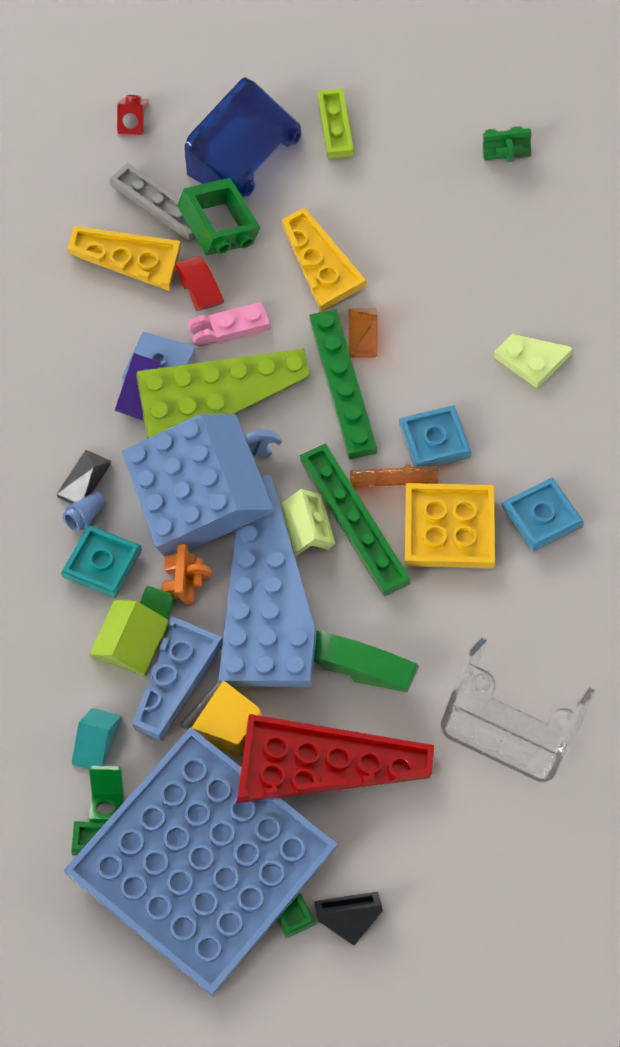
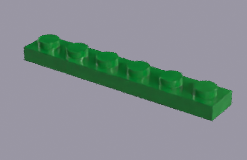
(343, 384)
(355, 520)

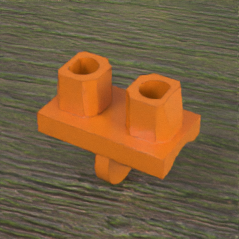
(188, 574)

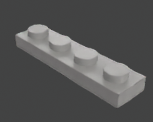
(151, 198)

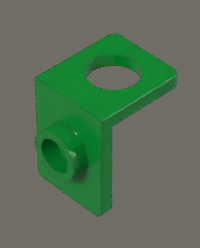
(105, 788)

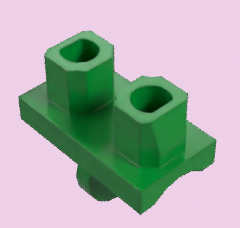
(507, 143)

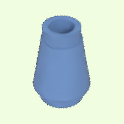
(82, 512)

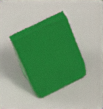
(158, 601)

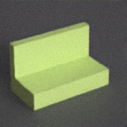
(307, 521)

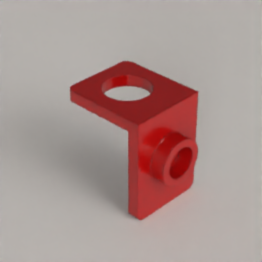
(134, 105)

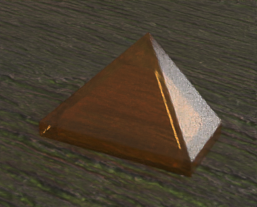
(362, 332)

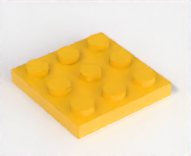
(449, 525)

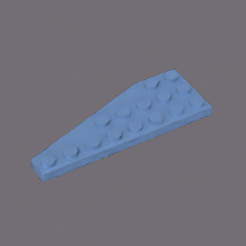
(268, 616)

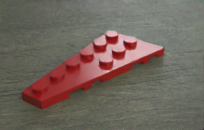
(306, 758)

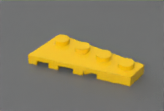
(129, 254)
(322, 262)

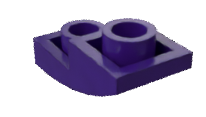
(129, 398)

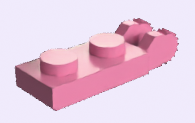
(229, 324)

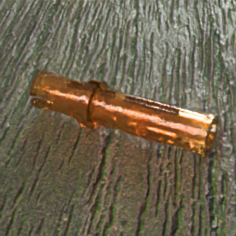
(394, 476)

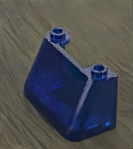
(239, 137)

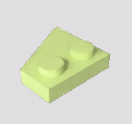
(532, 358)

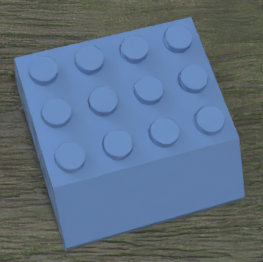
(197, 482)

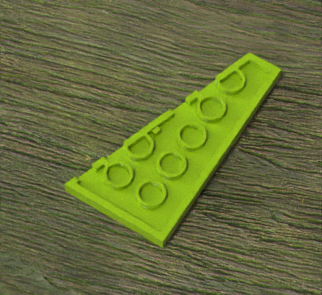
(215, 387)

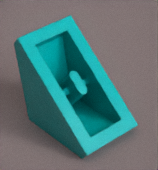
(95, 738)

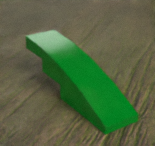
(364, 662)

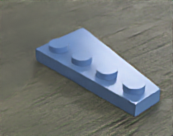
(180, 667)

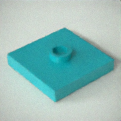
(101, 561)

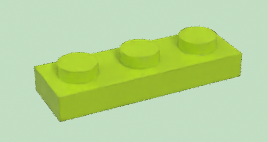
(335, 123)

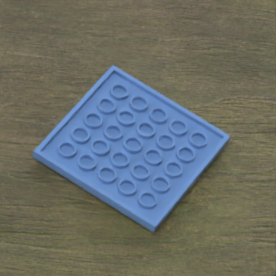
(196, 866)

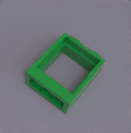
(212, 194)

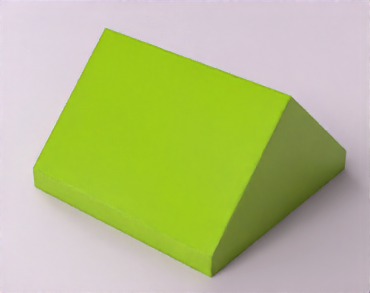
(130, 636)

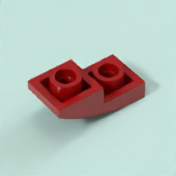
(200, 283)

